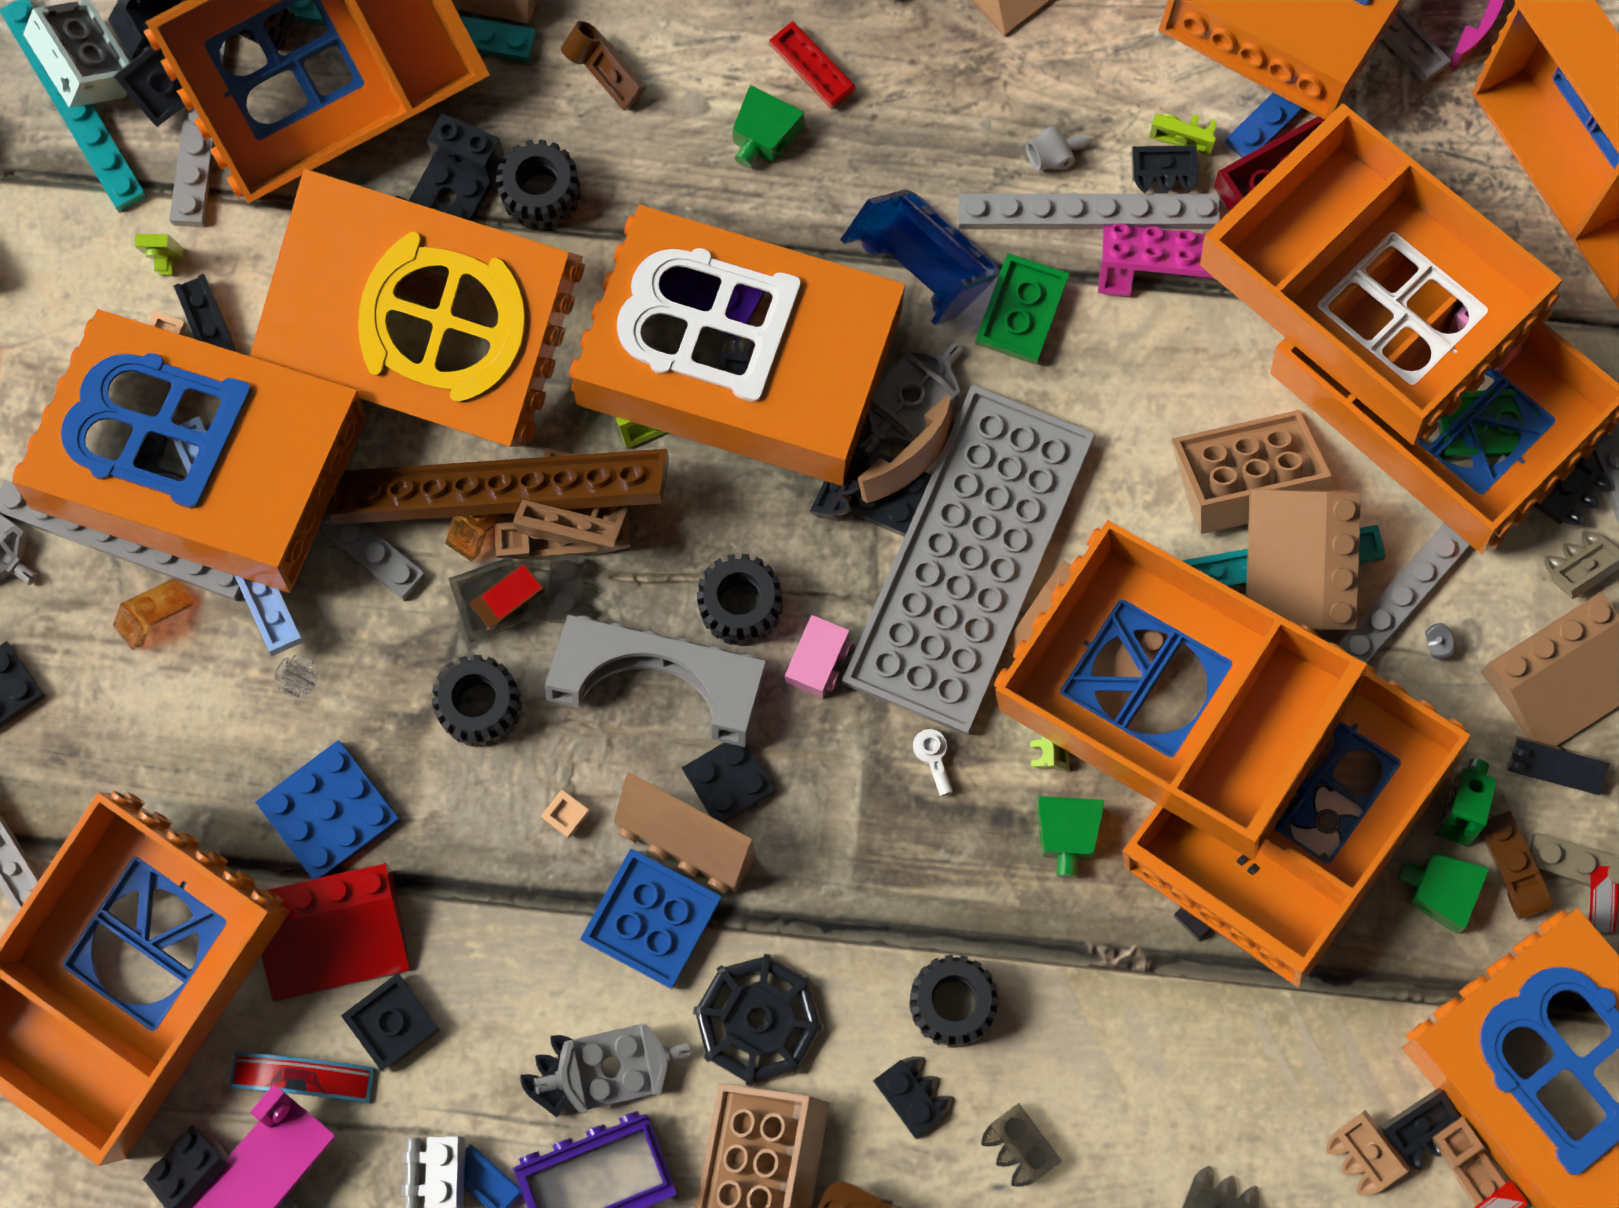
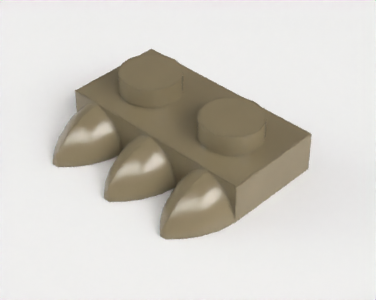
(1583, 565)

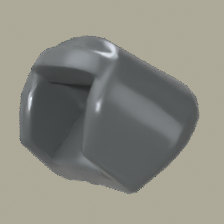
(1440, 641)

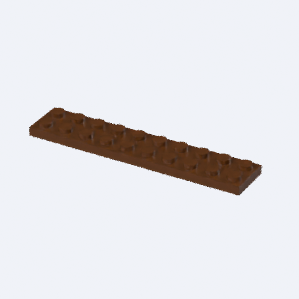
(500, 486)

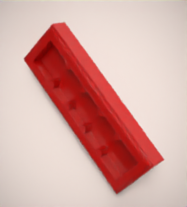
(812, 65)

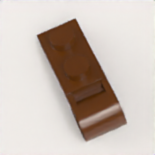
(589, 47)
(1516, 866)

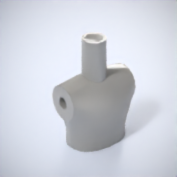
(1053, 150)

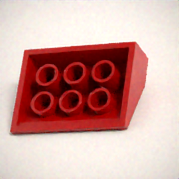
(336, 933)

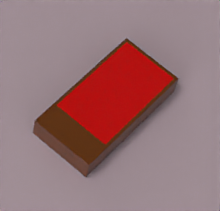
(507, 597)

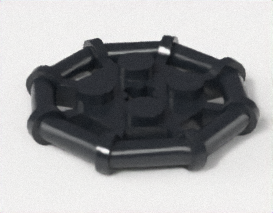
(738, 1024)

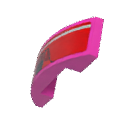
(1473, 38)

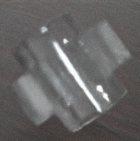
(296, 676)

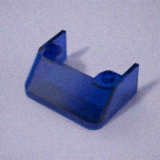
(926, 247)

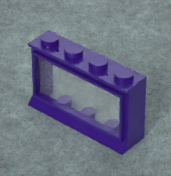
(602, 1171)

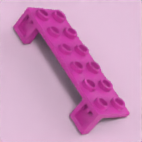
(1146, 250)
(269, 1157)

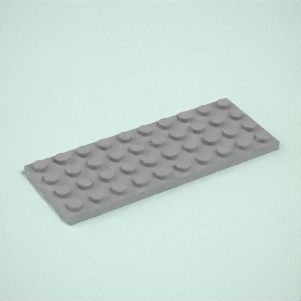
(968, 559)

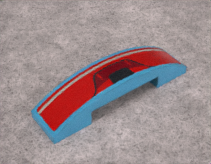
(302, 1077)

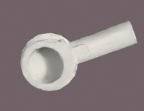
(930, 748)

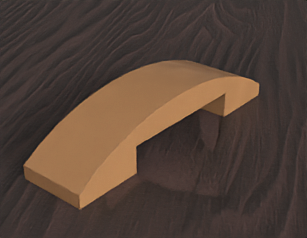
(886, 478)
(522, 546)
(1468, 1161)

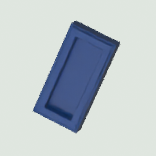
(487, 1181)

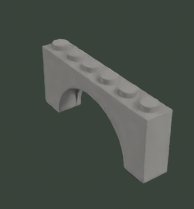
(596, 650)

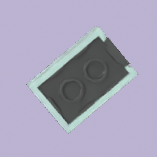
(77, 52)

